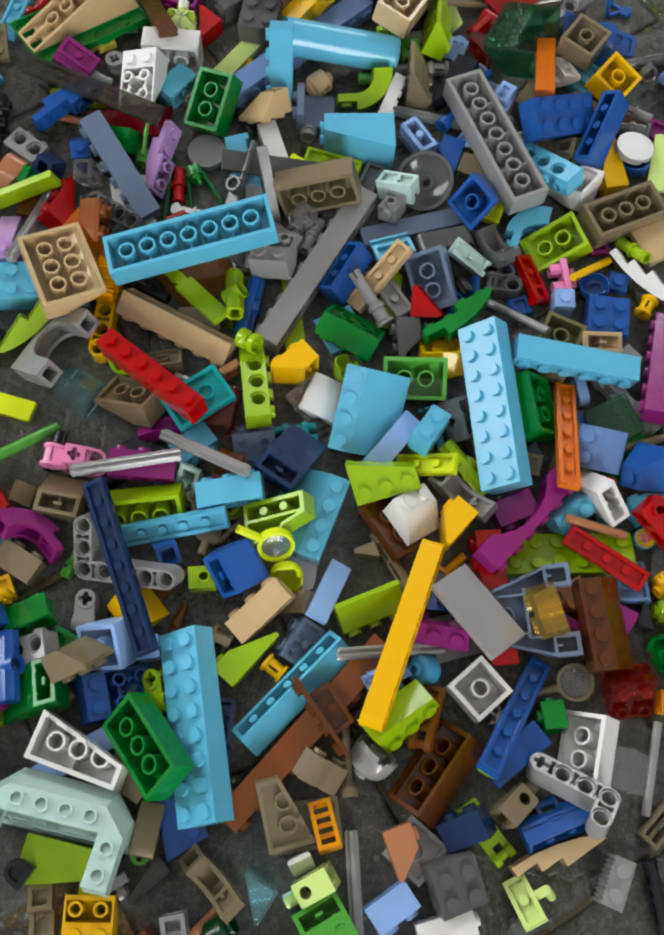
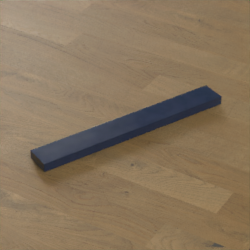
(120, 567)

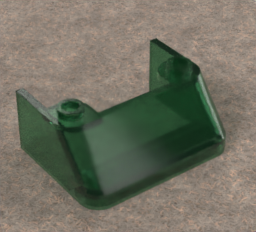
(515, 24)

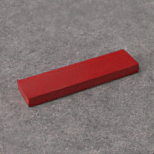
(605, 558)

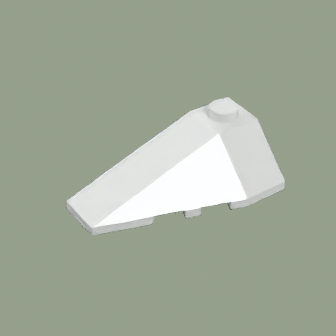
(584, 193)

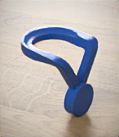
(624, 12)

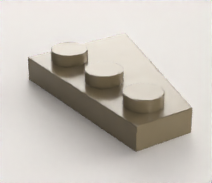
(280, 817)

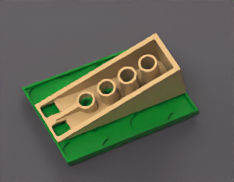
(83, 20)

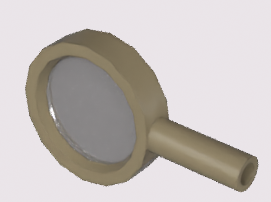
(571, 683)

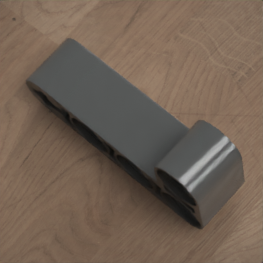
(123, 217)

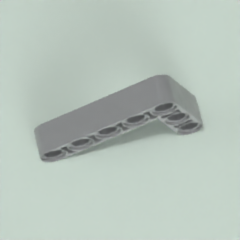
(98, 571)

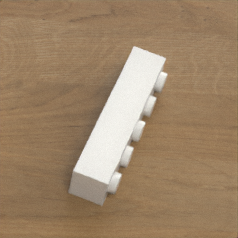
(394, 92)

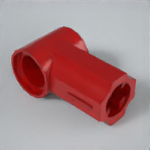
(484, 22)

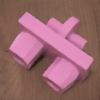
(562, 273)

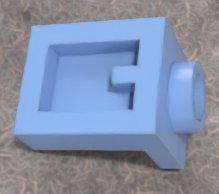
(458, 46)

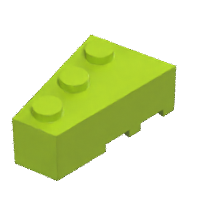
(381, 480)
(282, 511)
(409, 710)

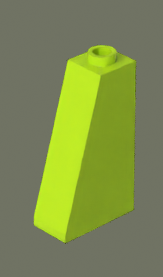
(55, 859)

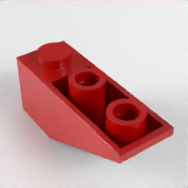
(60, 205)

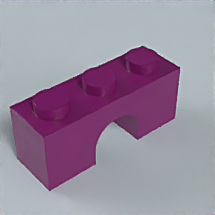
(443, 634)

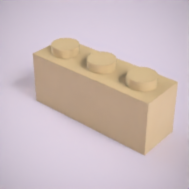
(259, 609)

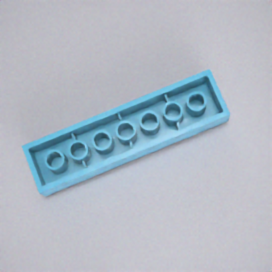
(190, 239)
(494, 407)
(197, 721)

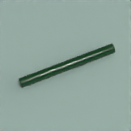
(168, 195)

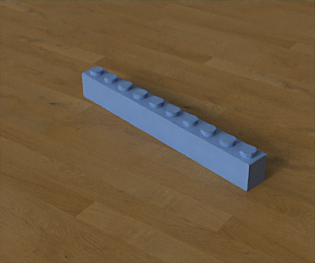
(253, 75)

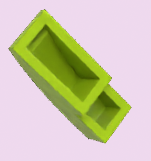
(23, 328)

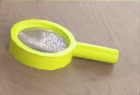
(272, 544)

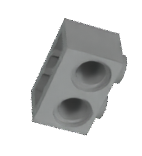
(25, 145)
(38, 644)

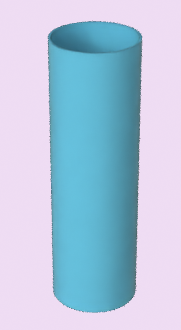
(344, 45)

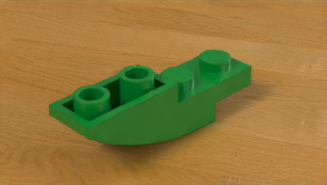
(465, 313)

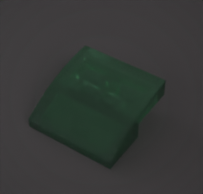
(615, 415)

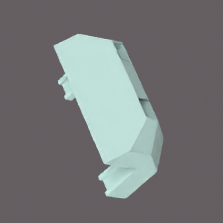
(74, 813)

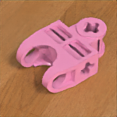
(61, 456)

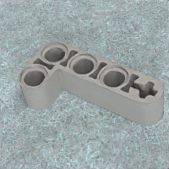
(547, 771)

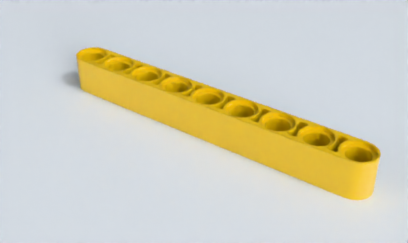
(401, 636)

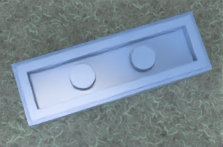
(328, 592)

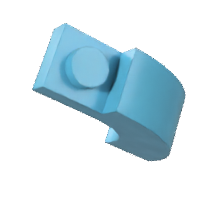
(526, 222)

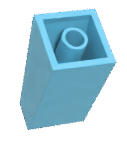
(361, 136)

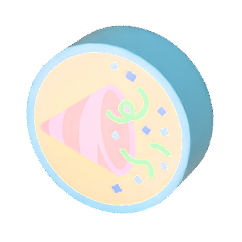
(642, 540)

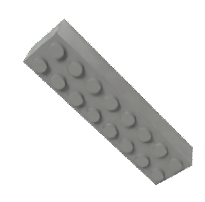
(495, 141)

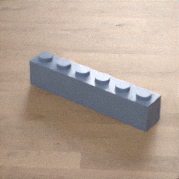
(118, 164)

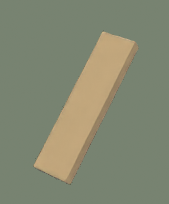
(382, 273)

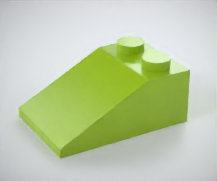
(555, 241)

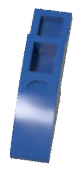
(58, 106)

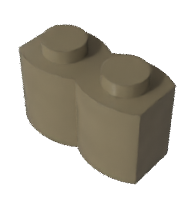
(320, 770)

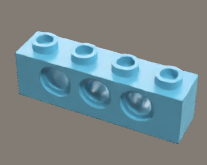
(556, 171)

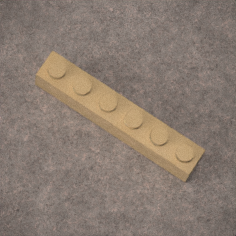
(176, 326)

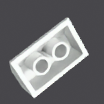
(590, 744)

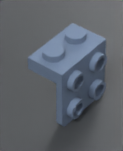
(310, 109)
(252, 442)

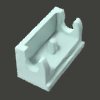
(398, 182)
(468, 257)

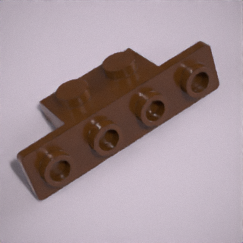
(328, 709)

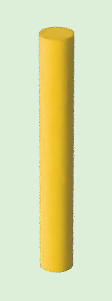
(590, 269)

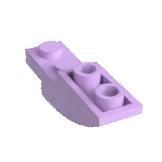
(159, 157)

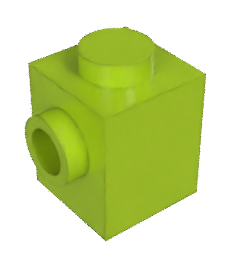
(200, 579)

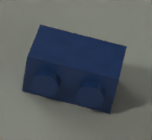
(466, 827)

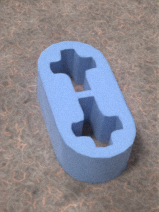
(582, 392)

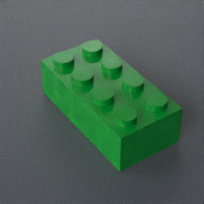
(147, 746)

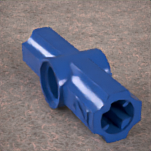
(252, 304)
(11, 666)

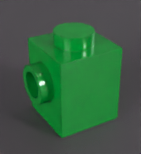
(551, 716)

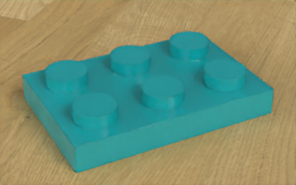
(212, 388)

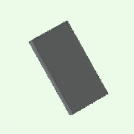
(370, 175)

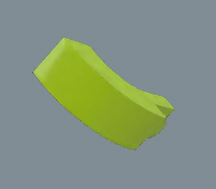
(365, 100)

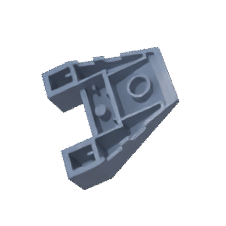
(511, 599)

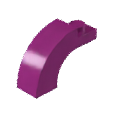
(32, 527)

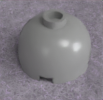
(371, 760)

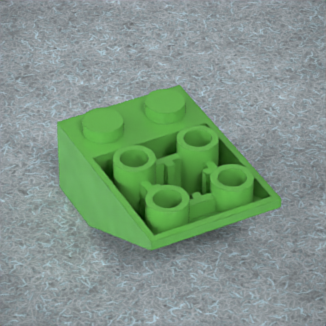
(325, 918)

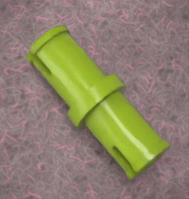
(633, 250)

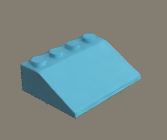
(367, 408)
(329, 496)

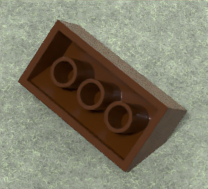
(601, 625)
(436, 777)

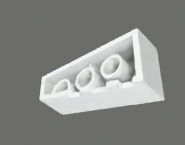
(71, 752)

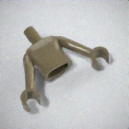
(212, 537)

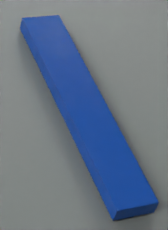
(513, 718)

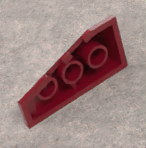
(123, 120)

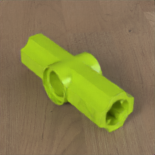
(234, 294)
(467, 466)

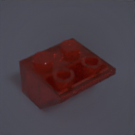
(630, 692)

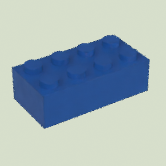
(555, 117)

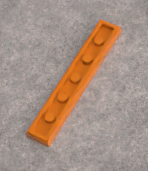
(545, 67)
(566, 437)

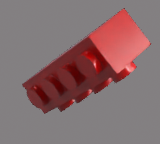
(651, 517)

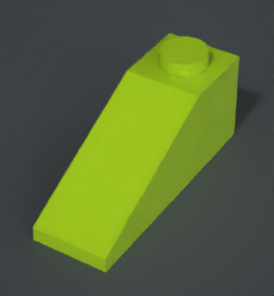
(241, 660)

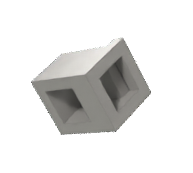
(392, 207)
(174, 923)

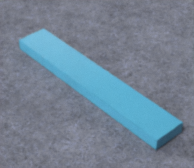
(176, 525)

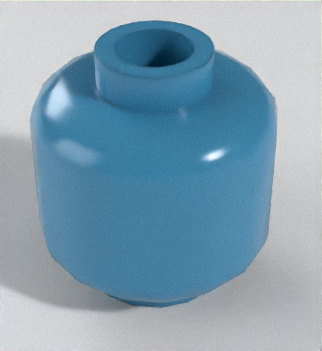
(424, 669)

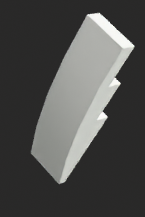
(649, 281)

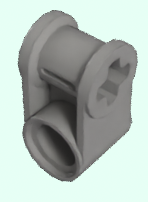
(84, 612)

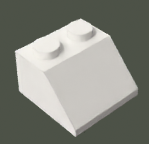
(413, 514)

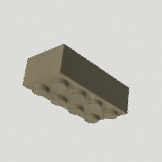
(319, 184)
(620, 213)

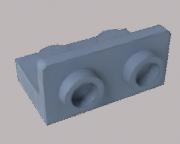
(298, 639)

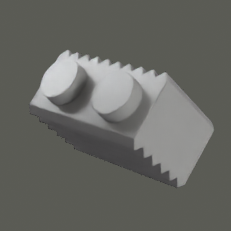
(614, 882)

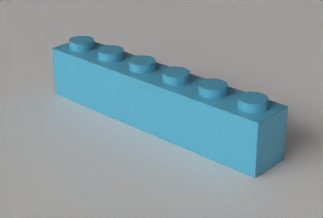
(575, 361)
(281, 703)

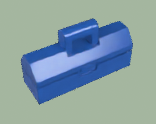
(552, 826)

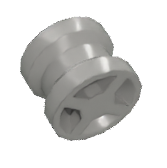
(114, 62)

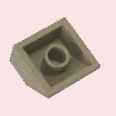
(583, 42)

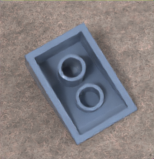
(434, 274)

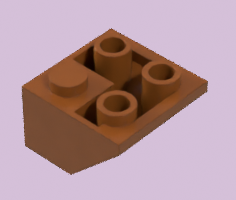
(95, 217)

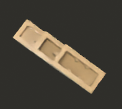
(565, 851)

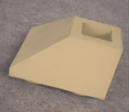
(268, 105)

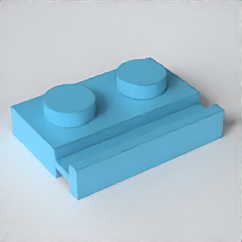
(381, 245)

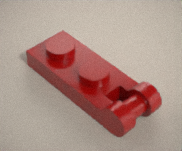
(531, 280)

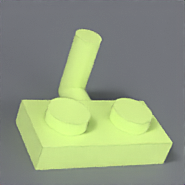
(527, 901)

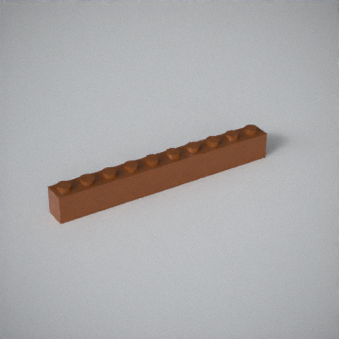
(302, 733)

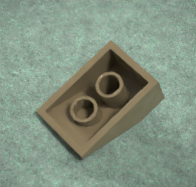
(417, 80)
(130, 401)

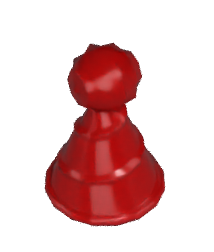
(39, 5)

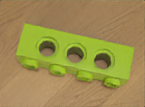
(255, 389)

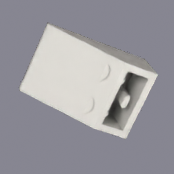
(144, 72)

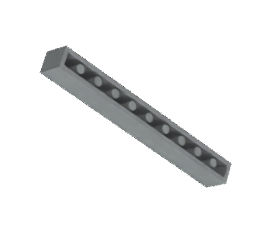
(302, 287)

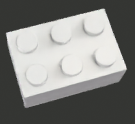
(182, 48)

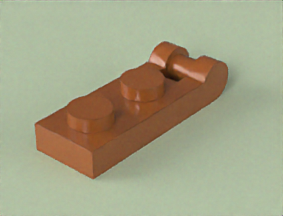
(429, 725)

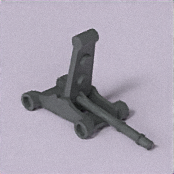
(236, 192)

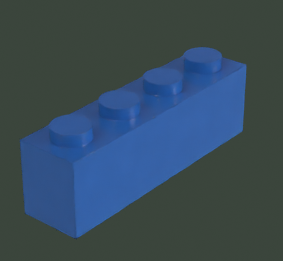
(602, 129)

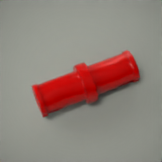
(179, 186)

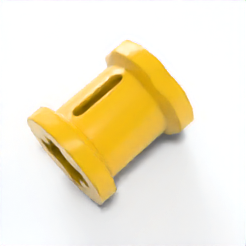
(646, 307)
(279, 671)

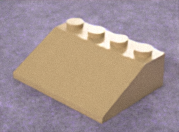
(61, 269)

